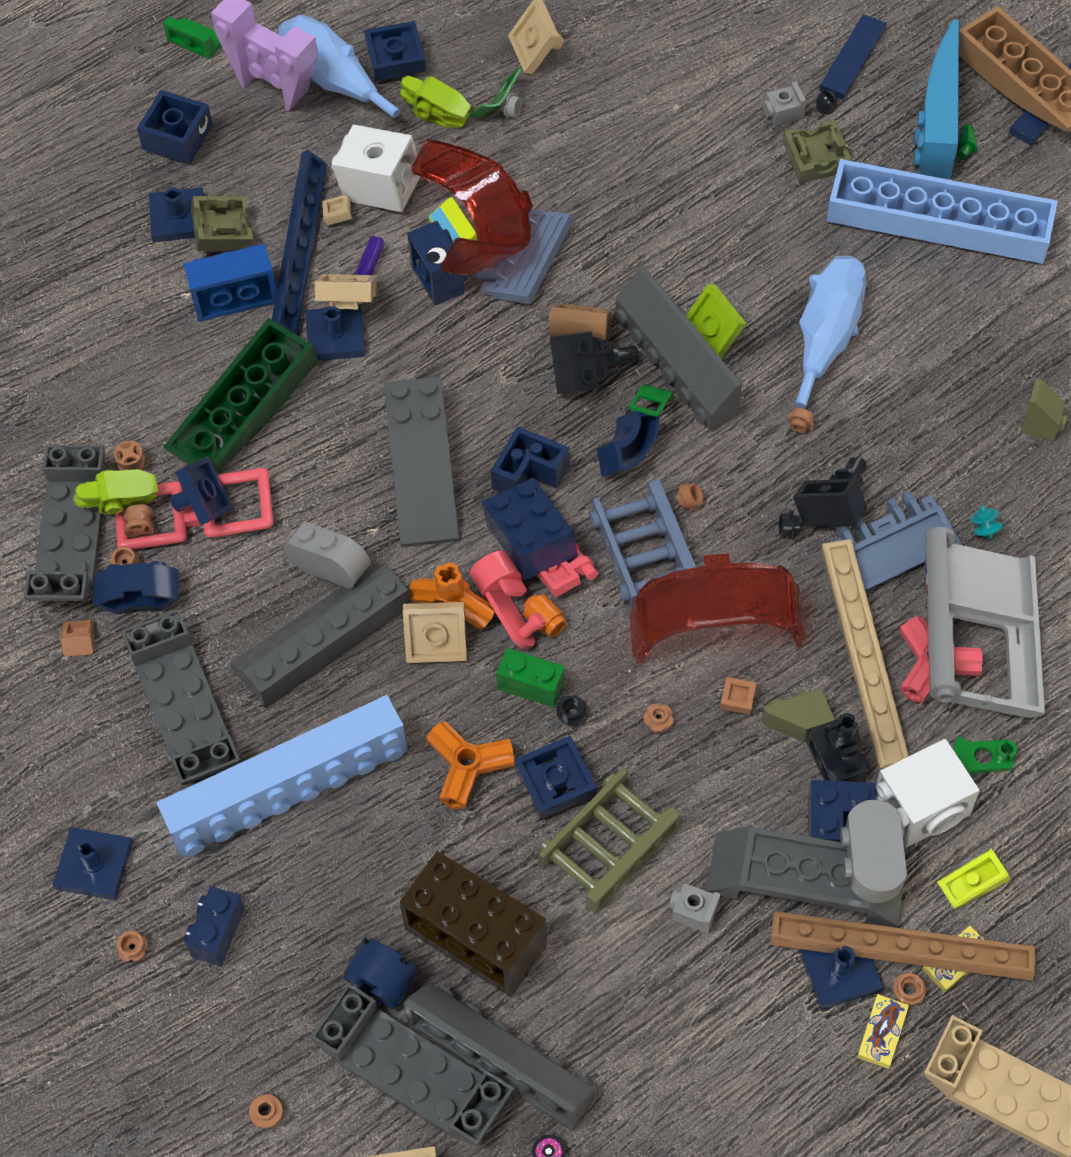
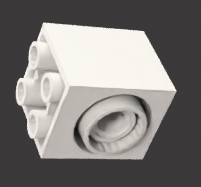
(376, 167)
(928, 791)

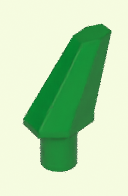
(967, 142)

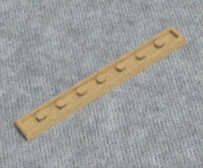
(864, 653)

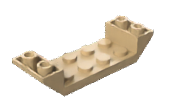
(1002, 1088)

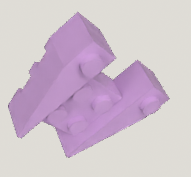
(263, 53)

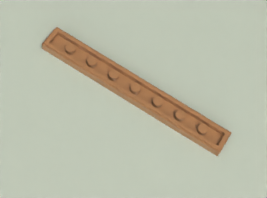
(904, 945)

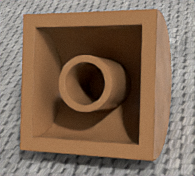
(575, 319)

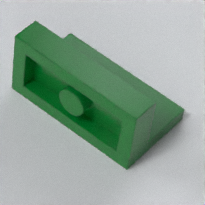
(191, 36)

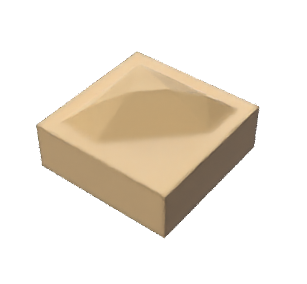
(337, 209)

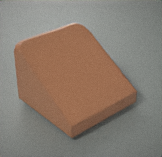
(77, 638)

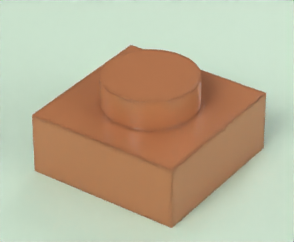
(738, 695)

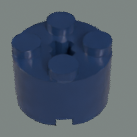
(380, 971)

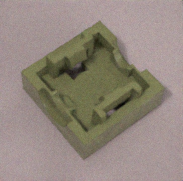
(814, 158)
(221, 231)

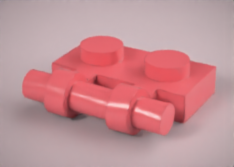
(565, 575)

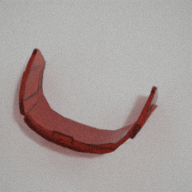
(491, 199)
(715, 597)

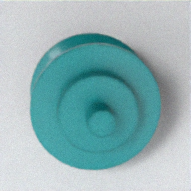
(986, 522)

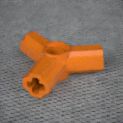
(450, 587)
(461, 778)

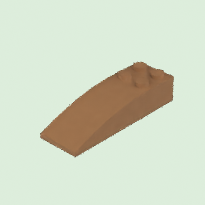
(1018, 66)

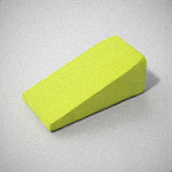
(974, 879)

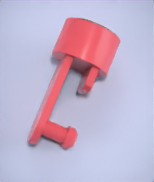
(497, 580)

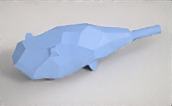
(337, 65)
(830, 317)

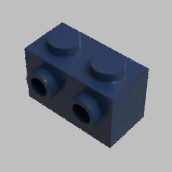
(215, 926)

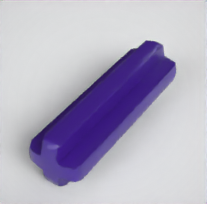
(370, 256)

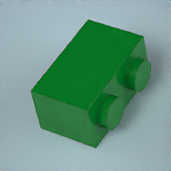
(530, 677)

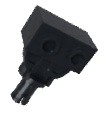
(583, 363)
(833, 500)
(837, 751)

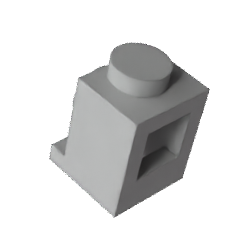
(785, 104)
(696, 917)

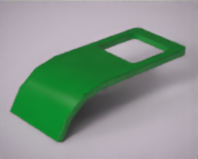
(485, 109)
(653, 394)

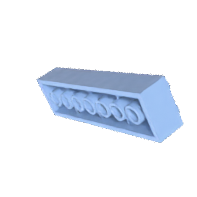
(942, 211)
(283, 776)

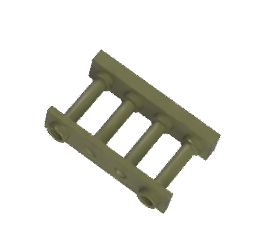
(619, 869)

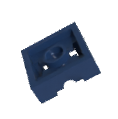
(395, 43)
(564, 770)

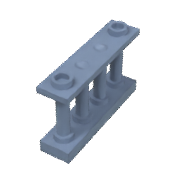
(664, 524)

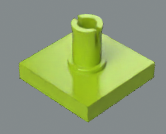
(716, 319)

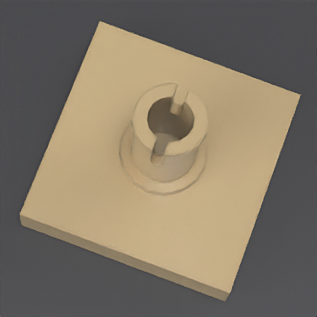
(534, 36)
(434, 632)

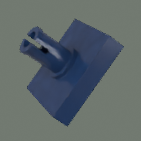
(172, 214)
(335, 332)
(201, 491)
(93, 863)
(840, 976)

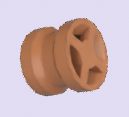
(129, 451)
(138, 521)

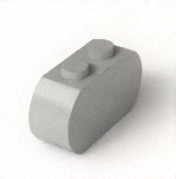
(327, 554)
(874, 851)

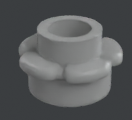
(511, 106)

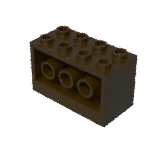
(474, 923)

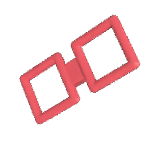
(188, 518)

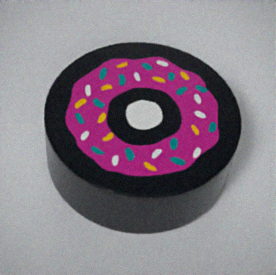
(548, 1146)

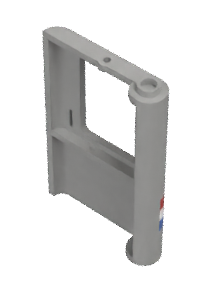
(990, 592)

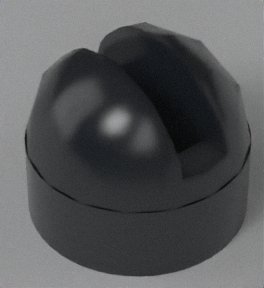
(823, 102)

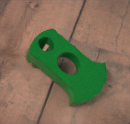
(966, 749)

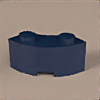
(630, 442)
(136, 587)

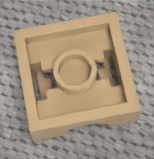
(345, 290)

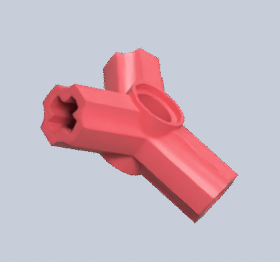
(916, 685)

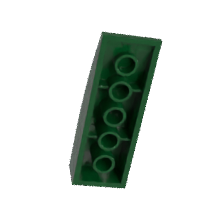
(244, 396)

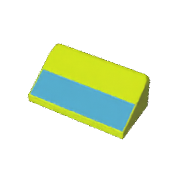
(453, 219)

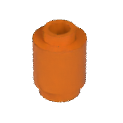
(552, 615)

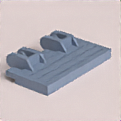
(522, 273)
(897, 541)

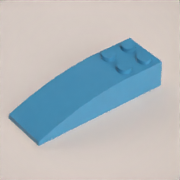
(939, 118)

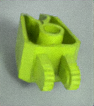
(435, 101)
(116, 491)

